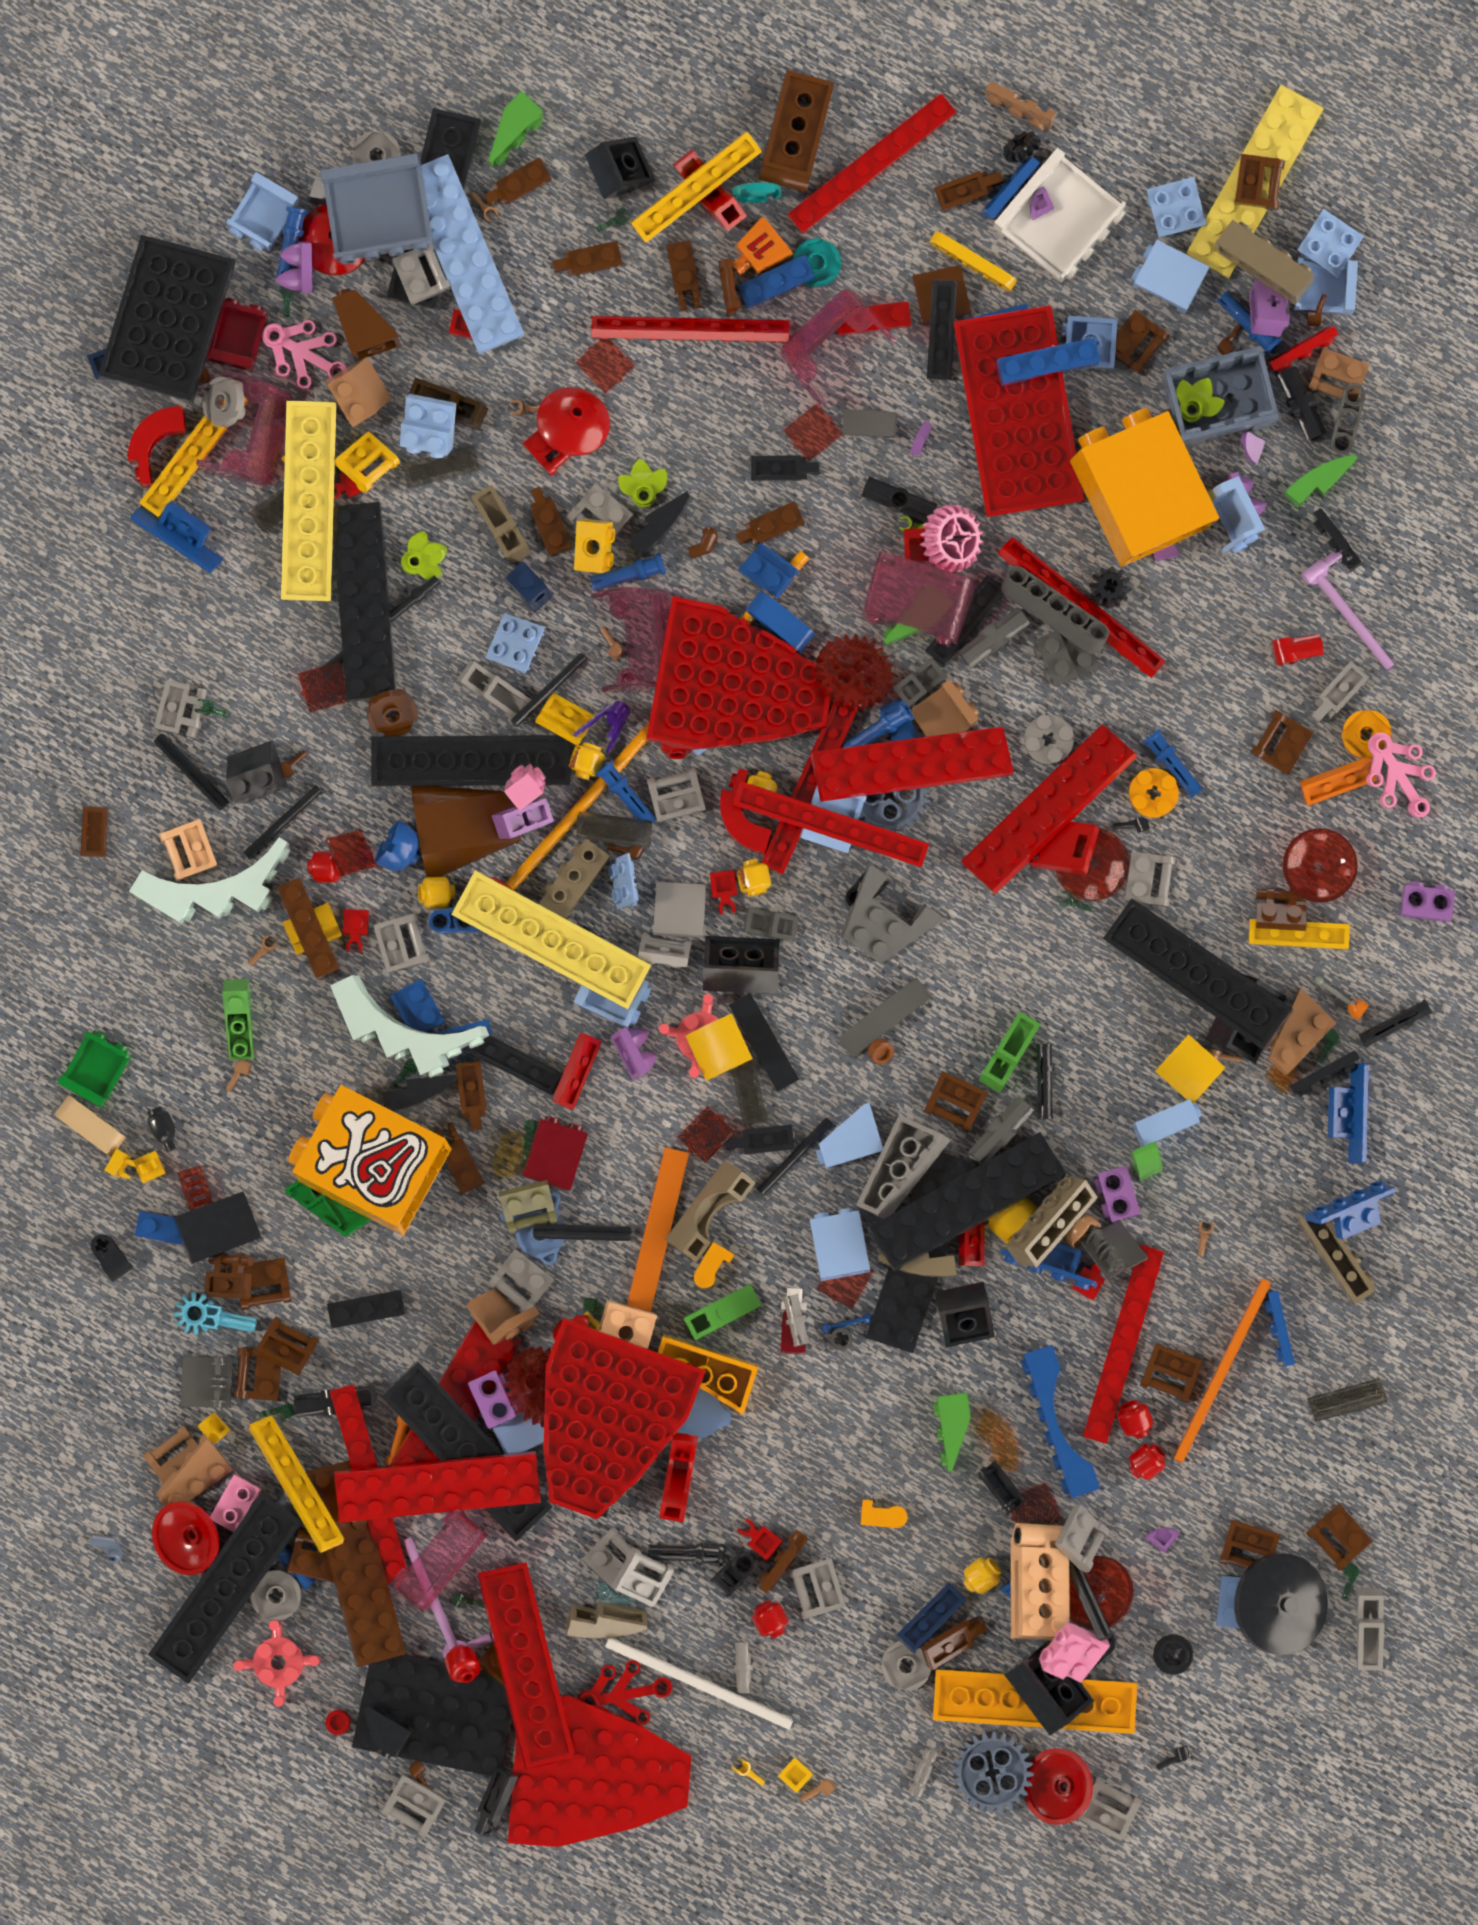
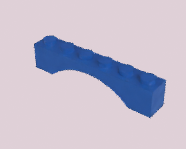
(1077, 1472)

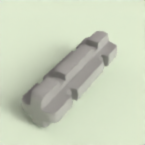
(922, 1773)

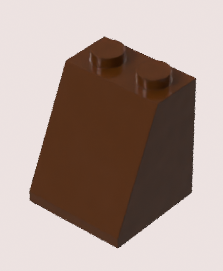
(363, 326)

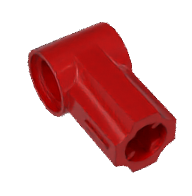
(1296, 649)

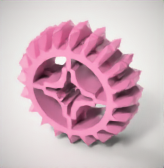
(945, 524)

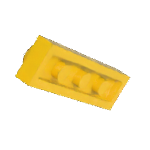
(1316, 936)

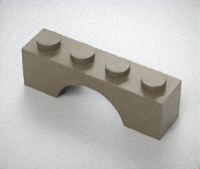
(724, 1187)

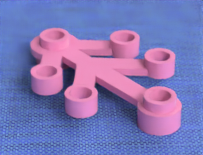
(299, 350)
(1396, 772)

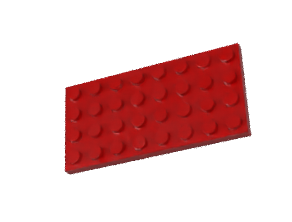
(1017, 428)

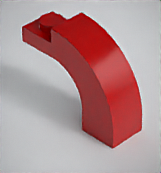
(718, 203)
(149, 432)
(739, 828)
(678, 1477)

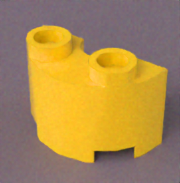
(1011, 1219)

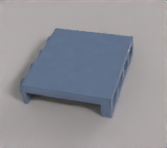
(377, 208)

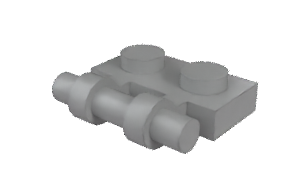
(173, 706)

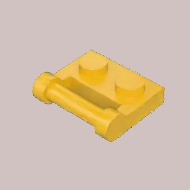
(361, 455)

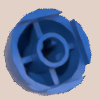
(399, 848)

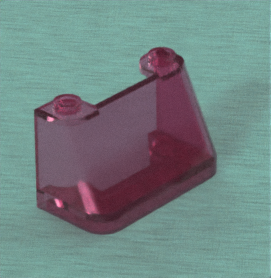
(918, 597)

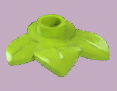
(1200, 398)
(643, 480)
(426, 554)

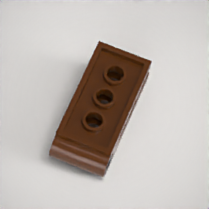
(778, 165)

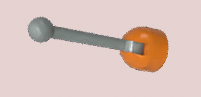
(1355, 1007)

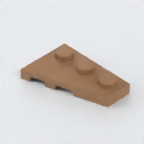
(1029, 109)
(1300, 1032)
(198, 1473)

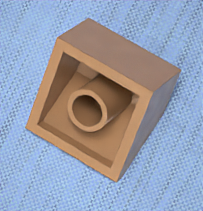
(358, 391)

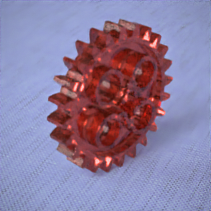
(854, 672)
(528, 1383)

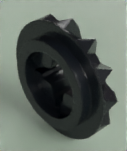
(1016, 150)
(1161, 1651)

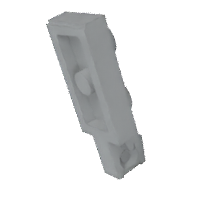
(1339, 691)

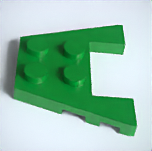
(331, 1212)

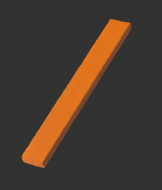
(656, 1231)
(1221, 1370)

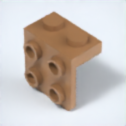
(945, 711)
(498, 1317)

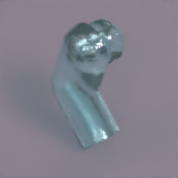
(604, 1595)

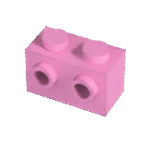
(525, 785)
(235, 1502)

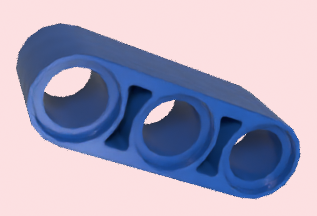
(780, 621)
(452, 925)

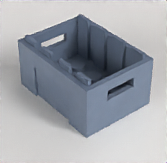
(1234, 373)

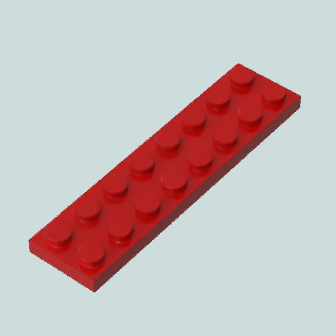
(911, 764)
(1048, 809)
(471, 1361)
(437, 1486)
(526, 1666)

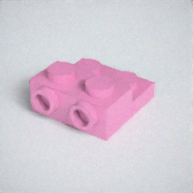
(1072, 1653)

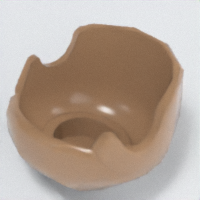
(1080, 1230)

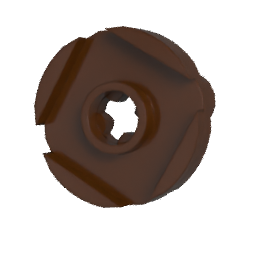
(388, 701)

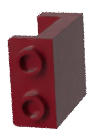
(238, 335)
(555, 1153)

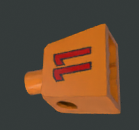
(761, 249)

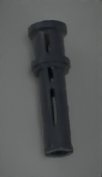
(700, 1550)

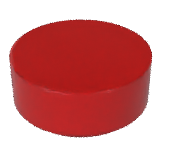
(338, 1722)

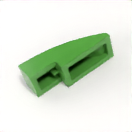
(1319, 479)
(1009, 1052)
(1146, 1161)

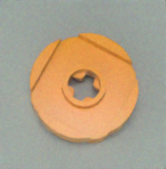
(1364, 720)
(1141, 800)

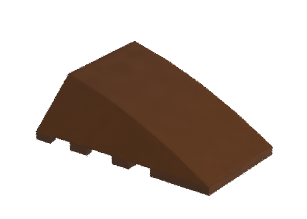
(457, 826)

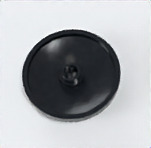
(1281, 1604)

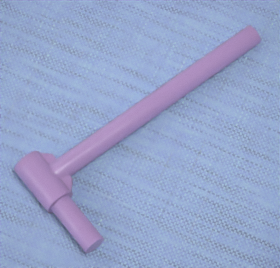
(1317, 574)
(440, 1615)

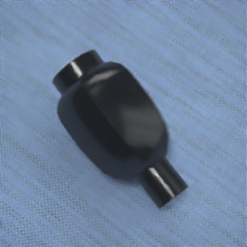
(162, 1127)

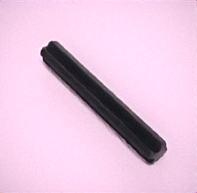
(191, 772)
(582, 1232)
(1090, 1602)

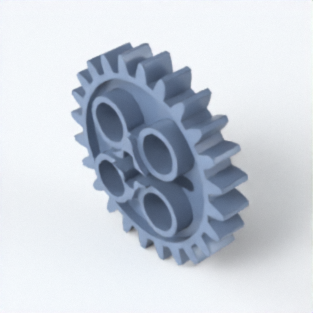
(876, 811)
(1015, 1767)

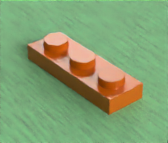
(1336, 781)

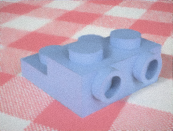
(428, 426)

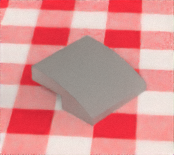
(679, 909)

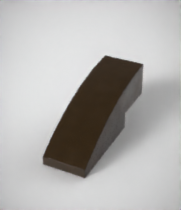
(468, 411)

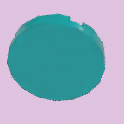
(756, 192)
(825, 263)

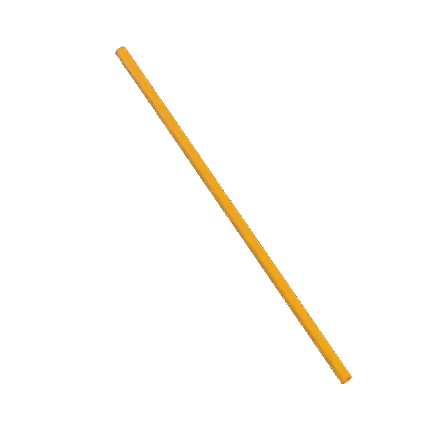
(599, 785)

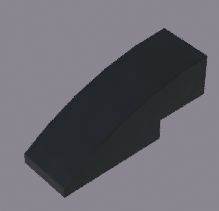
(659, 525)
(417, 1092)

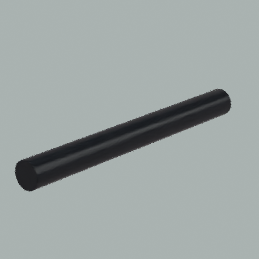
(548, 690)
(282, 821)
(800, 1150)

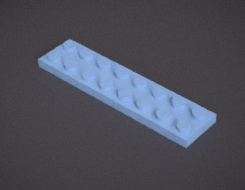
(467, 259)

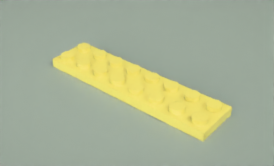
(1277, 136)
(308, 501)
(551, 939)

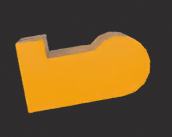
(705, 1273)
(883, 1517)

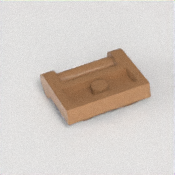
(1339, 368)
(177, 1461)

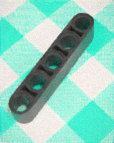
(1054, 609)

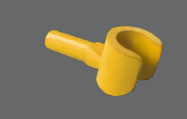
(746, 1770)

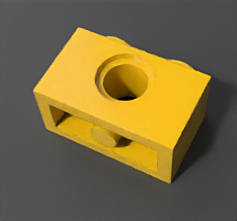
(585, 557)

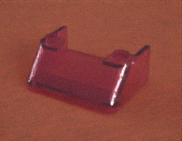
(844, 307)
(267, 437)
(645, 627)
(441, 1559)

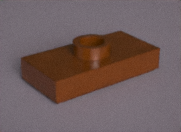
(94, 831)

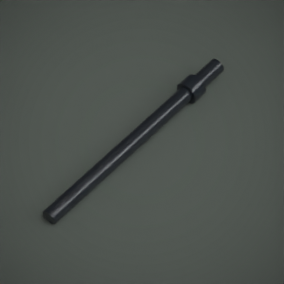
(418, 594)

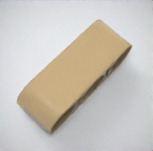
(89, 1125)

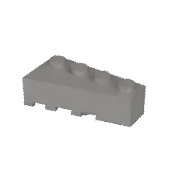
(900, 1166)

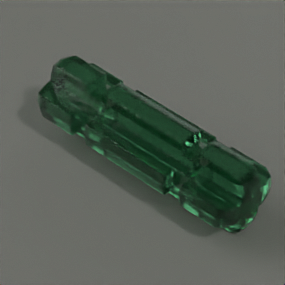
(530, 1127)

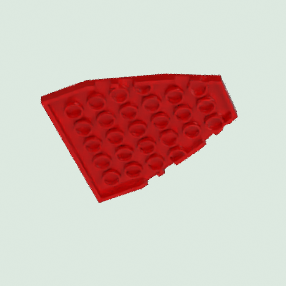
(730, 683)
(608, 1414)
(612, 1785)

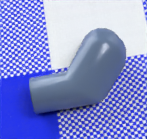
(110, 1546)

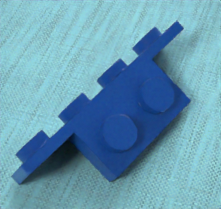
(181, 532)
(1349, 1113)
(1354, 1211)
(1061, 1263)

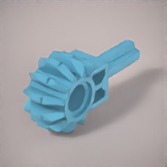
(211, 1317)

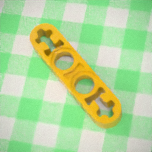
(973, 261)

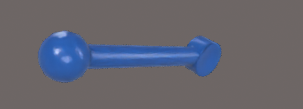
(866, 1318)

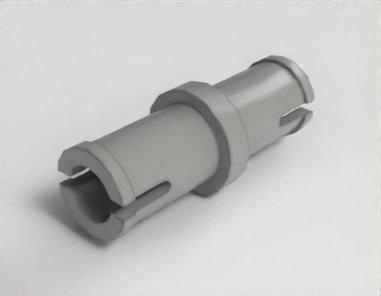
(795, 1320)
(743, 1667)

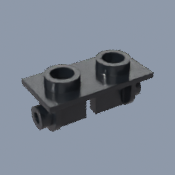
(1001, 1487)

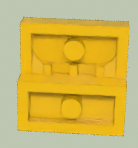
(718, 1047)
(1190, 1069)

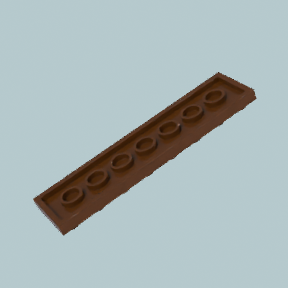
(359, 1580)

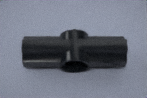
(1301, 403)
(884, 493)
(322, 1402)

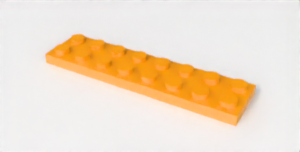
(993, 1700)

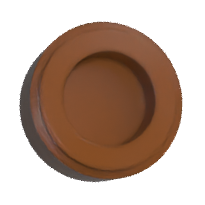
(880, 1051)

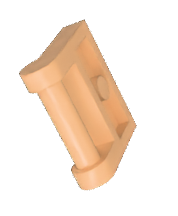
(196, 847)

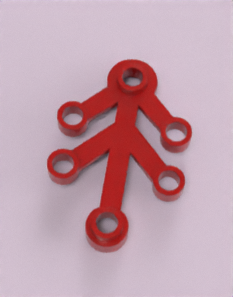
(620, 1696)

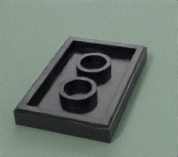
(217, 1227)

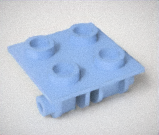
(1176, 207)
(1330, 243)
(515, 643)
(621, 872)

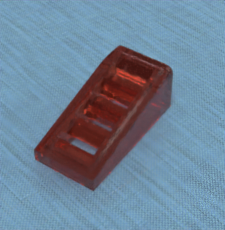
(186, 1185)

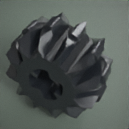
(1101, 583)

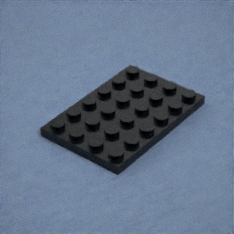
(167, 318)
(452, 1721)

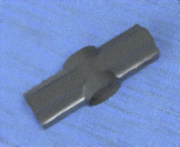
(994, 637)
(1001, 1130)

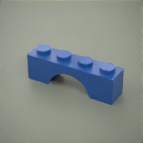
(1047, 361)

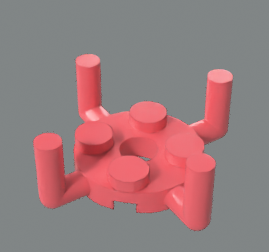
(688, 1025)
(267, 1673)

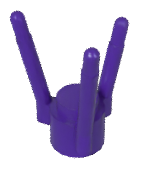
(615, 717)

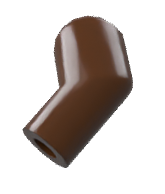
(706, 544)

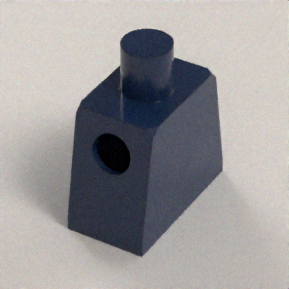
(528, 586)

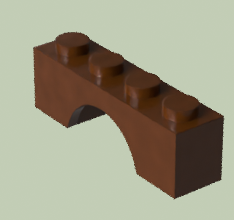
(308, 928)

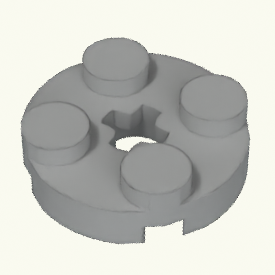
(375, 141)
(232, 392)
(1054, 752)
(288, 1603)
(901, 1678)

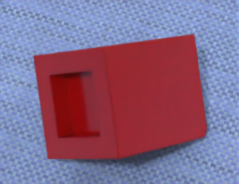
(912, 546)

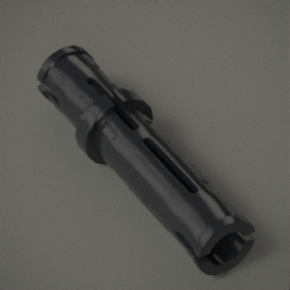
(1420, 1010)
(1044, 1081)

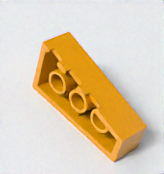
(725, 1375)

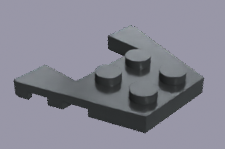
(877, 928)

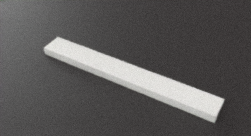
(699, 1683)

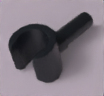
(1141, 825)
(1181, 1755)

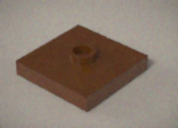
(923, 290)

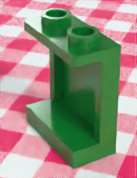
(95, 1068)

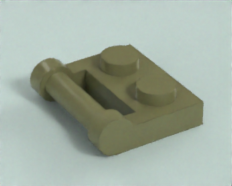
(524, 1200)

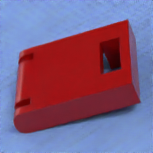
(1060, 851)

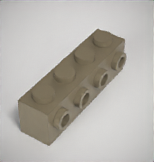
(1264, 261)
(574, 878)
(1051, 1221)
(1339, 1260)

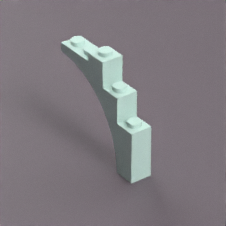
(216, 897)
(367, 1018)

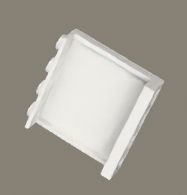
(1070, 230)

